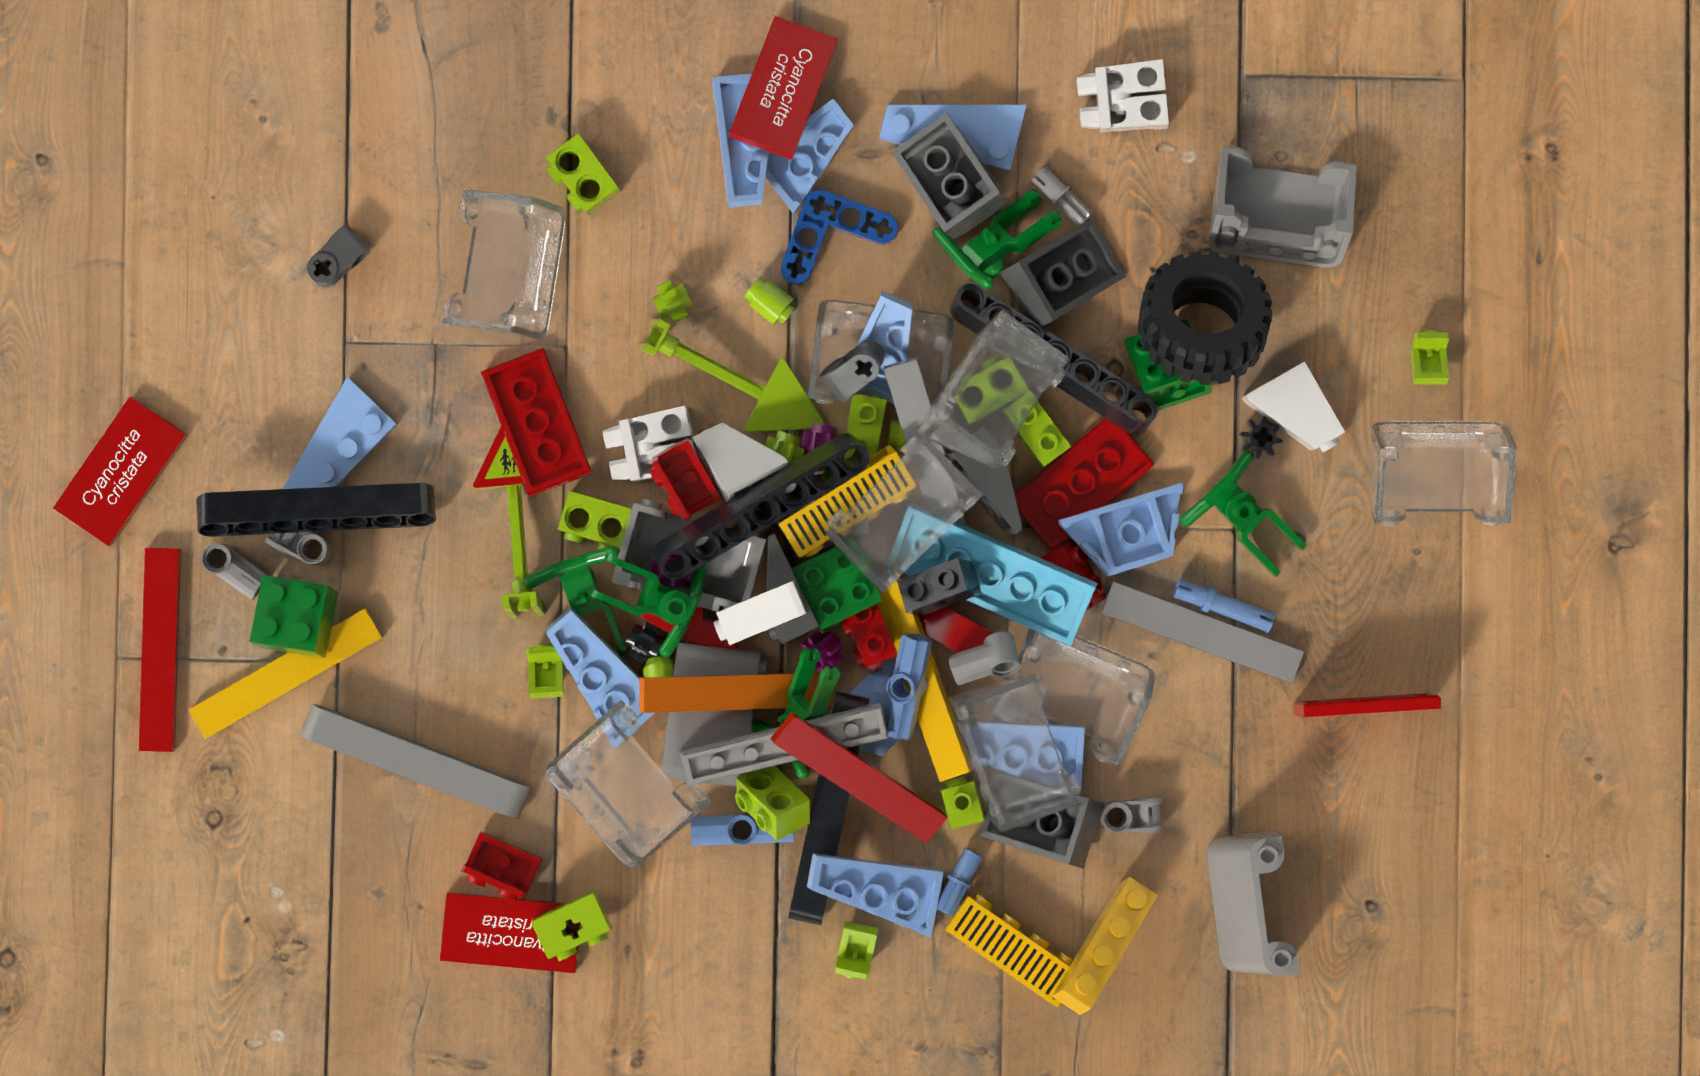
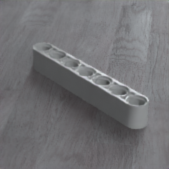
(415, 761)

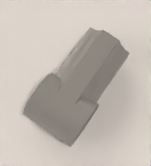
(236, 571)
(994, 657)

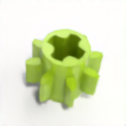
(672, 301)
(786, 445)

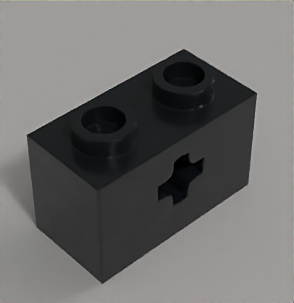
(939, 587)

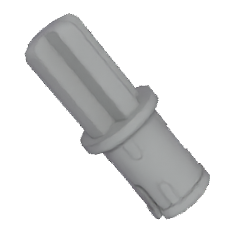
(1061, 196)

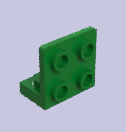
(1158, 385)
(835, 587)

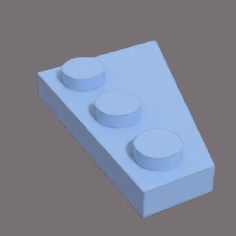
(818, 145)
(890, 328)

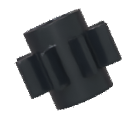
(1268, 432)
(644, 642)

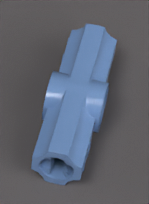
(911, 666)
(719, 831)

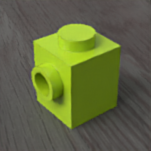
(961, 802)

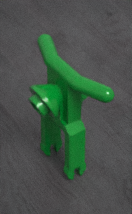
(984, 254)
(1240, 510)
(577, 581)
(661, 601)
(796, 697)

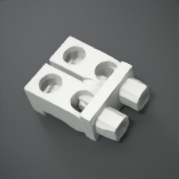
(1114, 92)
(643, 440)

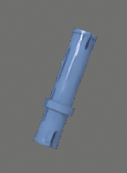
(1224, 605)

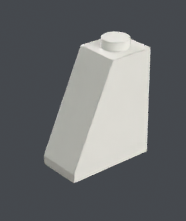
(1298, 408)
(735, 459)
(760, 613)

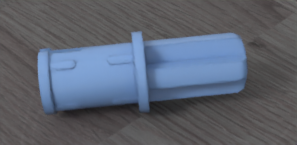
(959, 882)

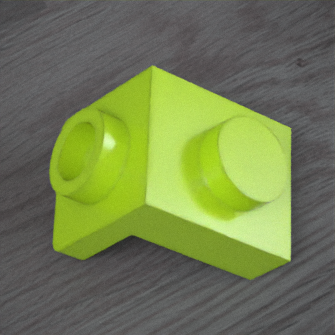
(1429, 358)
(545, 672)
(856, 950)

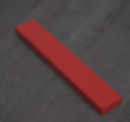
(159, 649)
(858, 777)

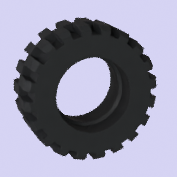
(1214, 282)

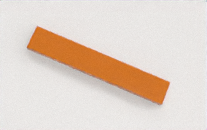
(718, 692)

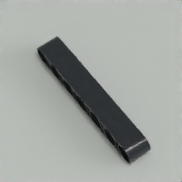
(1099, 377)
(743, 506)
(315, 509)
(824, 829)

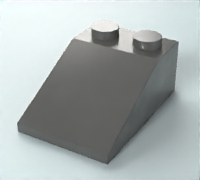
(950, 177)
(1063, 274)
(997, 489)
(780, 573)
(1058, 836)

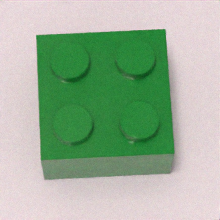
(293, 616)

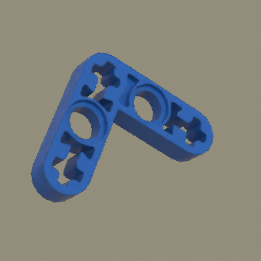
(820, 224)

